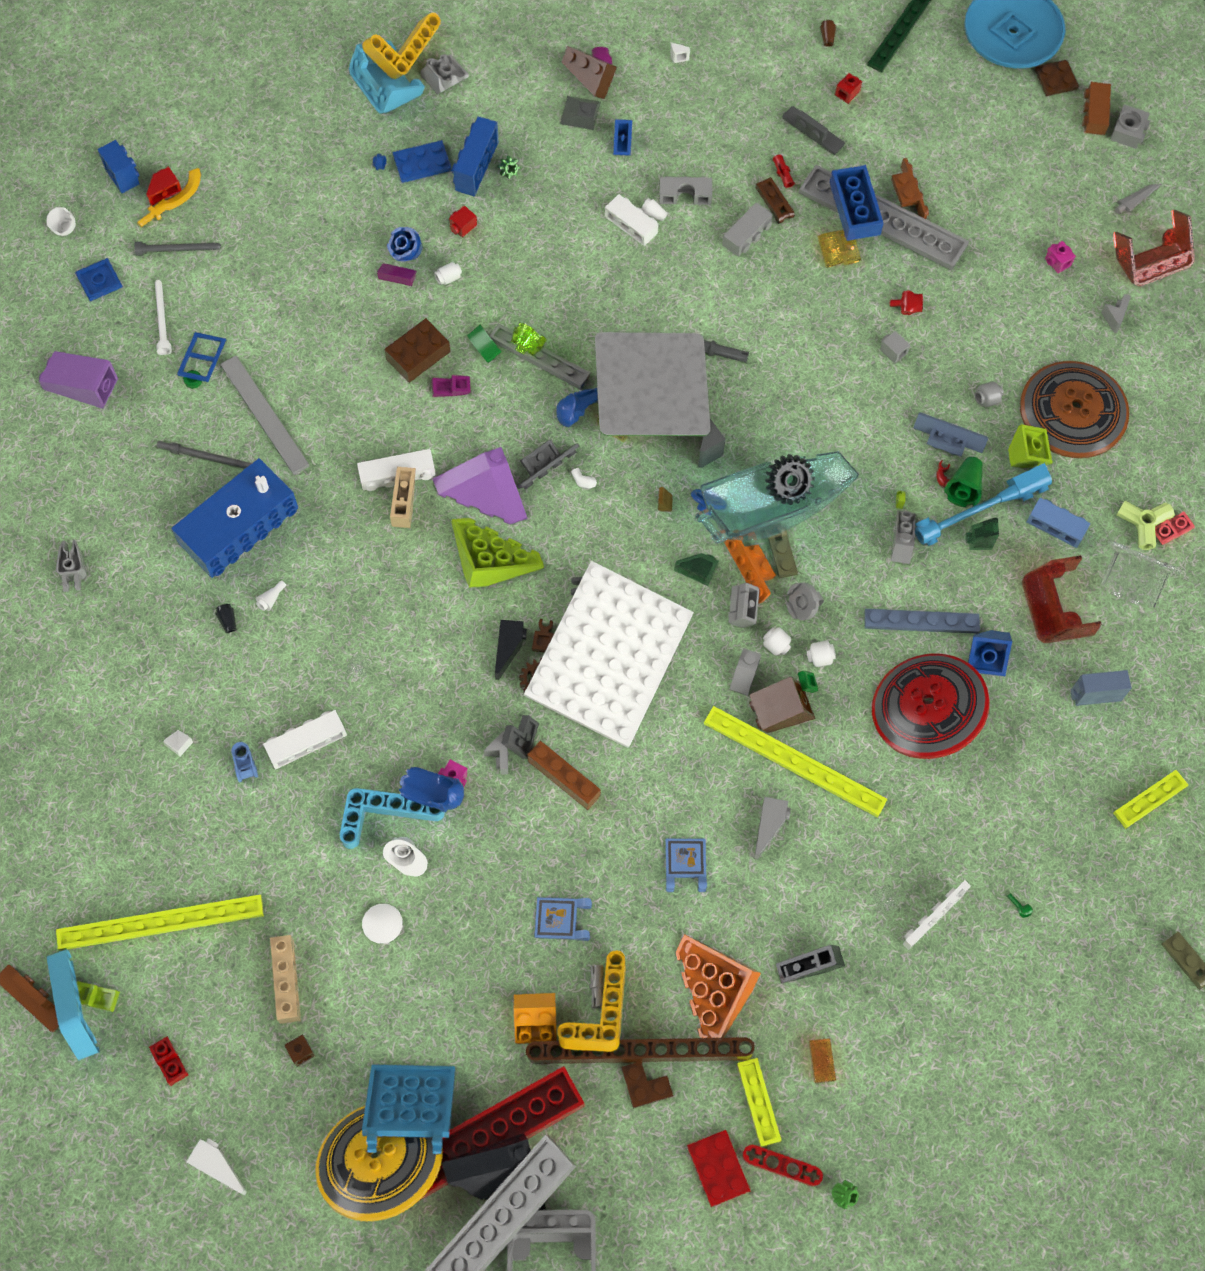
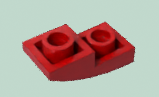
(168, 1061)

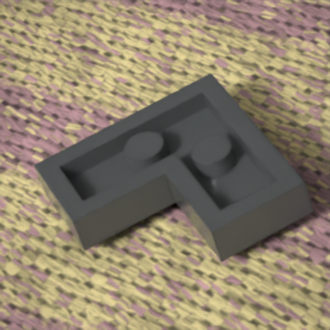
(521, 739)

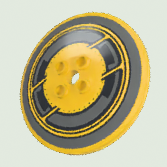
(369, 1186)

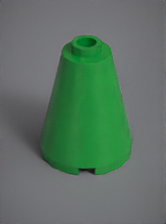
(966, 483)

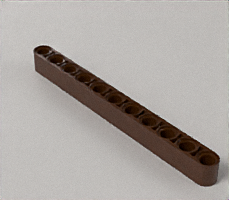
(650, 1055)

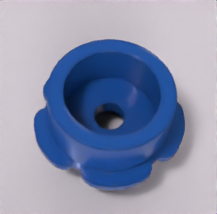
(379, 161)

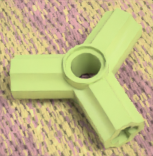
(1146, 531)

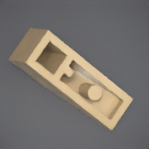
(403, 497)

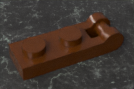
(775, 200)

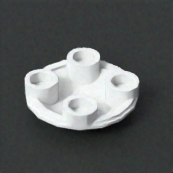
(382, 923)

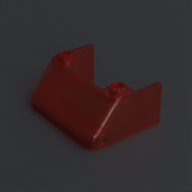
(1171, 257)
(1045, 607)

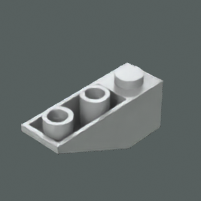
(903, 537)

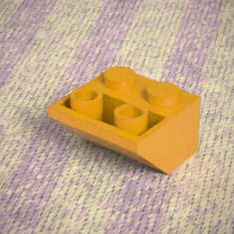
(535, 1017)

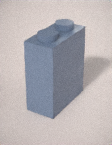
(1101, 688)

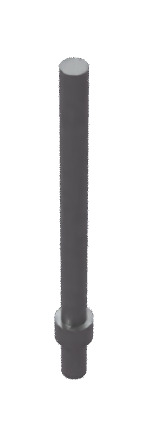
(176, 448)

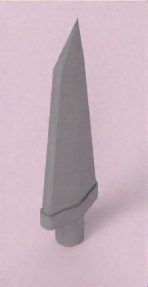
(1134, 199)

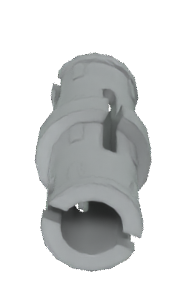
(597, 985)

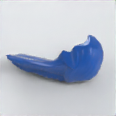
(574, 406)
(432, 789)

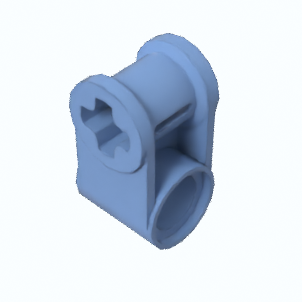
(244, 765)

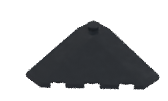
(487, 1167)

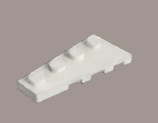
(939, 910)

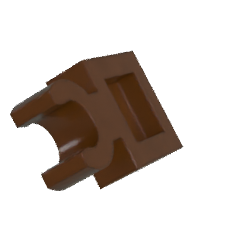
(543, 637)

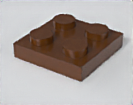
(1056, 77)

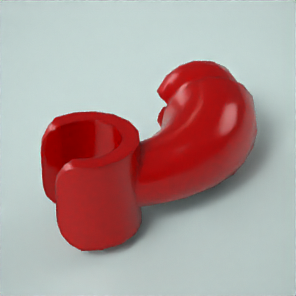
(941, 478)

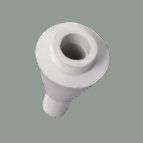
(267, 599)

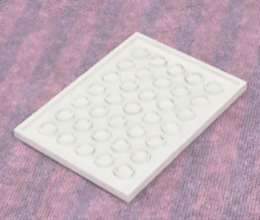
(609, 654)

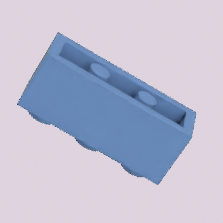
(1058, 522)

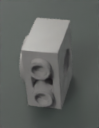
(1130, 126)

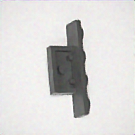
(813, 130)
(542, 459)

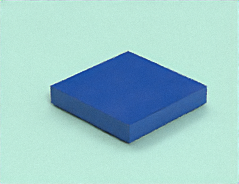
(98, 279)

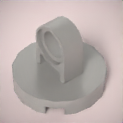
(803, 601)

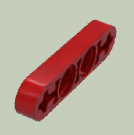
(781, 1169)

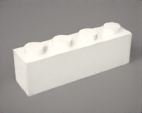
(383, 471)
(304, 739)

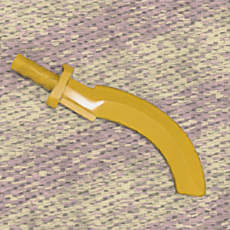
(177, 200)

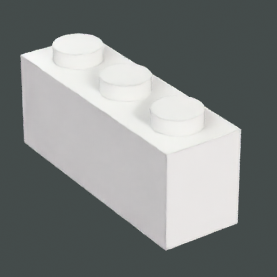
(631, 219)

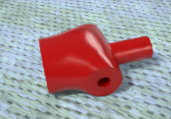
(909, 303)

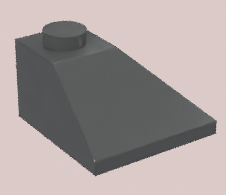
(580, 112)

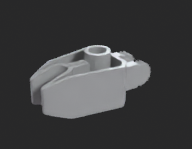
(70, 565)

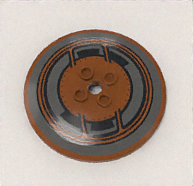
(1072, 430)

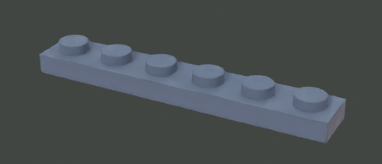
(922, 621)

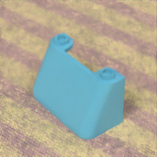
(378, 87)

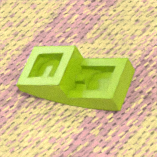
(97, 996)

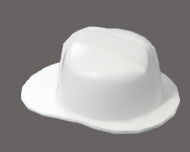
(405, 856)

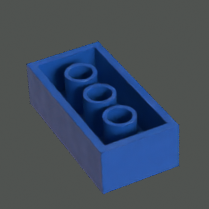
(475, 156)
(856, 202)

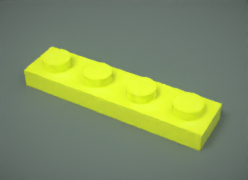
(1150, 799)
(759, 1102)

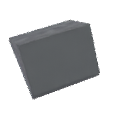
(712, 446)

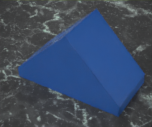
(622, 137)

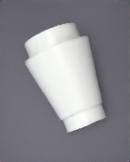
(654, 210)

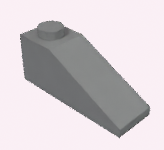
(771, 821)

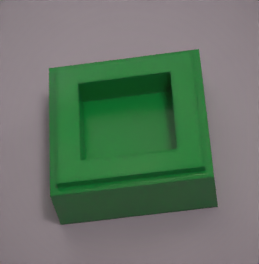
(808, 681)

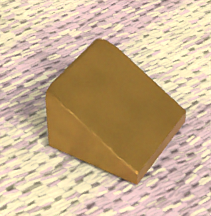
(665, 500)

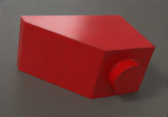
(162, 186)

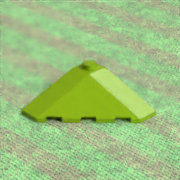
(489, 558)

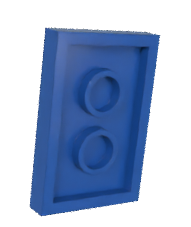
(421, 161)

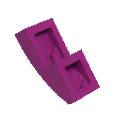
(456, 386)

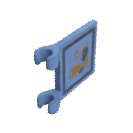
(686, 860)
(558, 918)

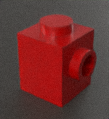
(848, 88)
(462, 221)

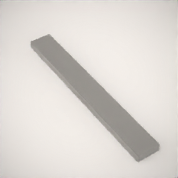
(265, 415)

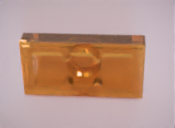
(822, 1061)

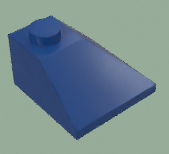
(990, 652)

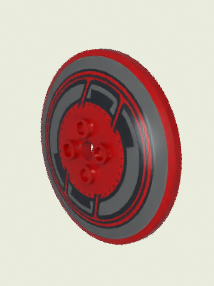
(935, 728)

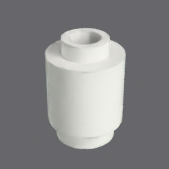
(448, 273)

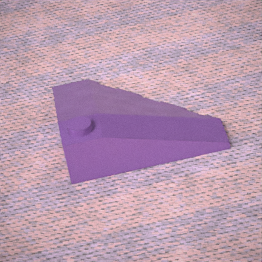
(484, 484)

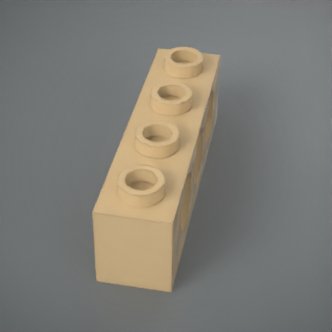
(285, 979)

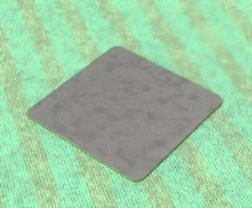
(652, 384)

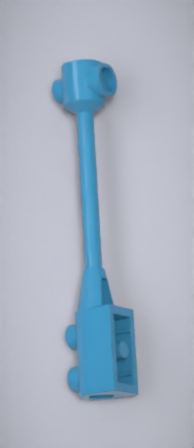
(1019, 487)

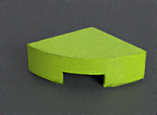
(900, 499)

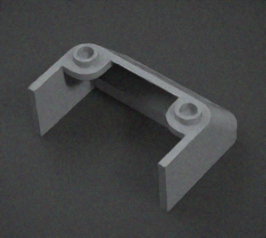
(556, 1226)

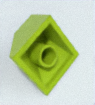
(1029, 447)

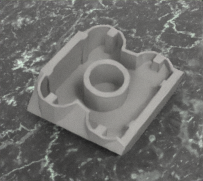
(443, 73)

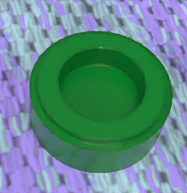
(192, 383)

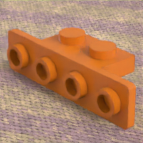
(752, 565)

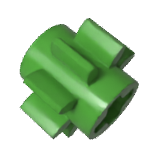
(512, 164)
(845, 1194)

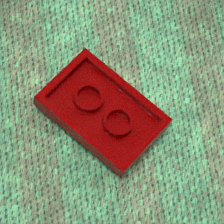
(718, 1168)

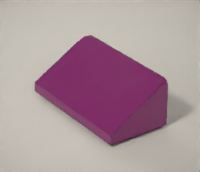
(396, 274)

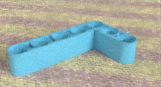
(385, 808)
(69, 1007)

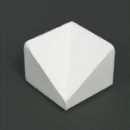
(679, 53)
(178, 742)

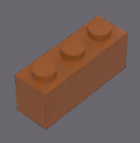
(1097, 108)

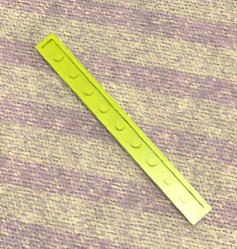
(795, 761)
(159, 922)

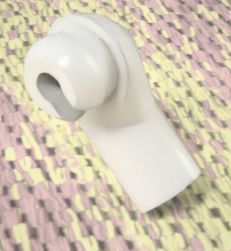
(583, 481)

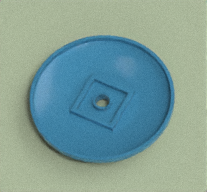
(1037, 24)

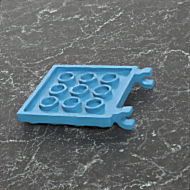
(409, 1103)

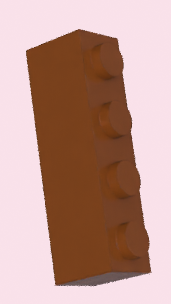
(564, 775)

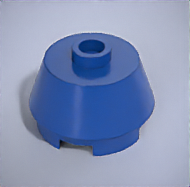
(404, 244)

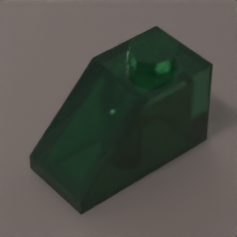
(983, 535)
(698, 567)

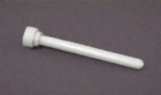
(163, 345)

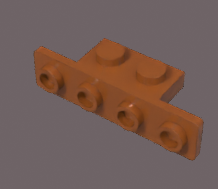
(907, 189)
(29, 997)

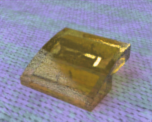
(838, 250)

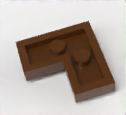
(643, 1091)

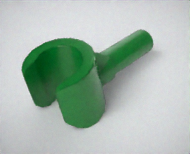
(1024, 911)

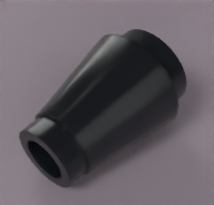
(226, 617)

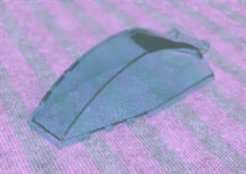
(748, 512)

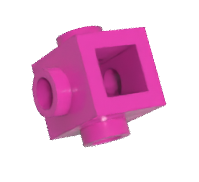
(1059, 256)
(455, 771)

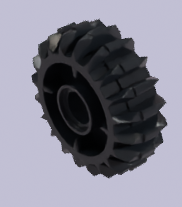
(801, 479)

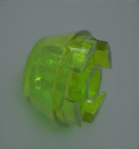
(527, 340)

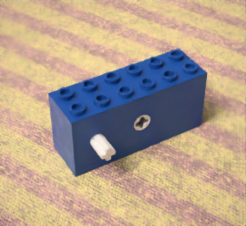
(235, 518)

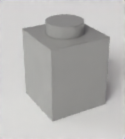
(894, 346)

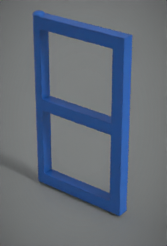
(189, 353)

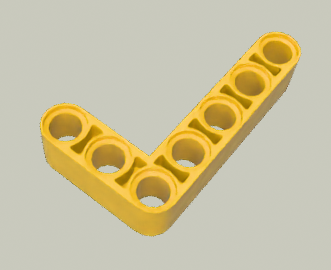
(399, 63)
(609, 1010)

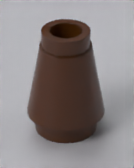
(828, 31)

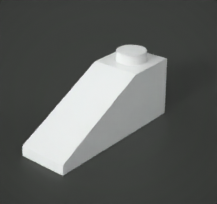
(214, 1163)

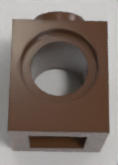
(299, 1050)

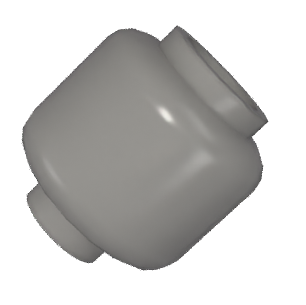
(988, 394)

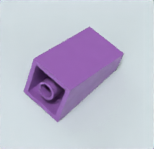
(79, 378)

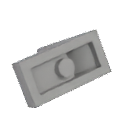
(1115, 314)
(496, 748)

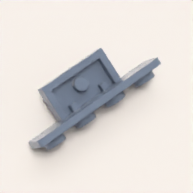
(949, 436)

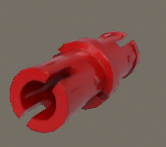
(783, 171)

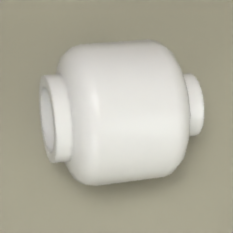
(777, 641)
(821, 653)

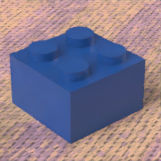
(119, 166)

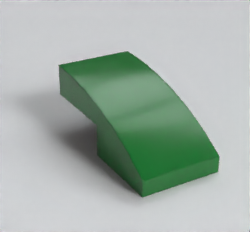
(484, 343)

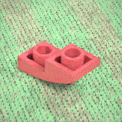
(1173, 528)

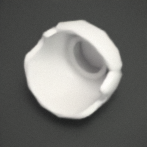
(59, 219)

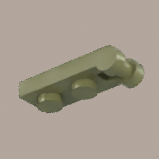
(783, 555)
(1186, 958)

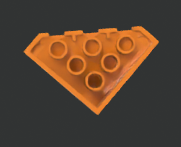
(717, 985)

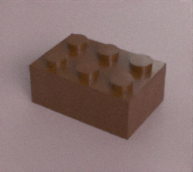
(417, 350)

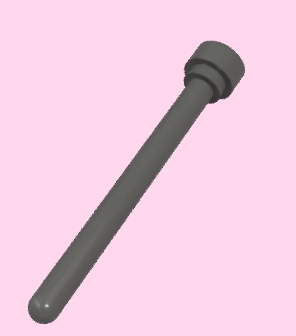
(142, 248)

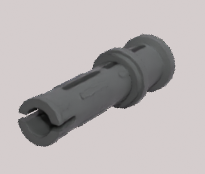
(712, 348)

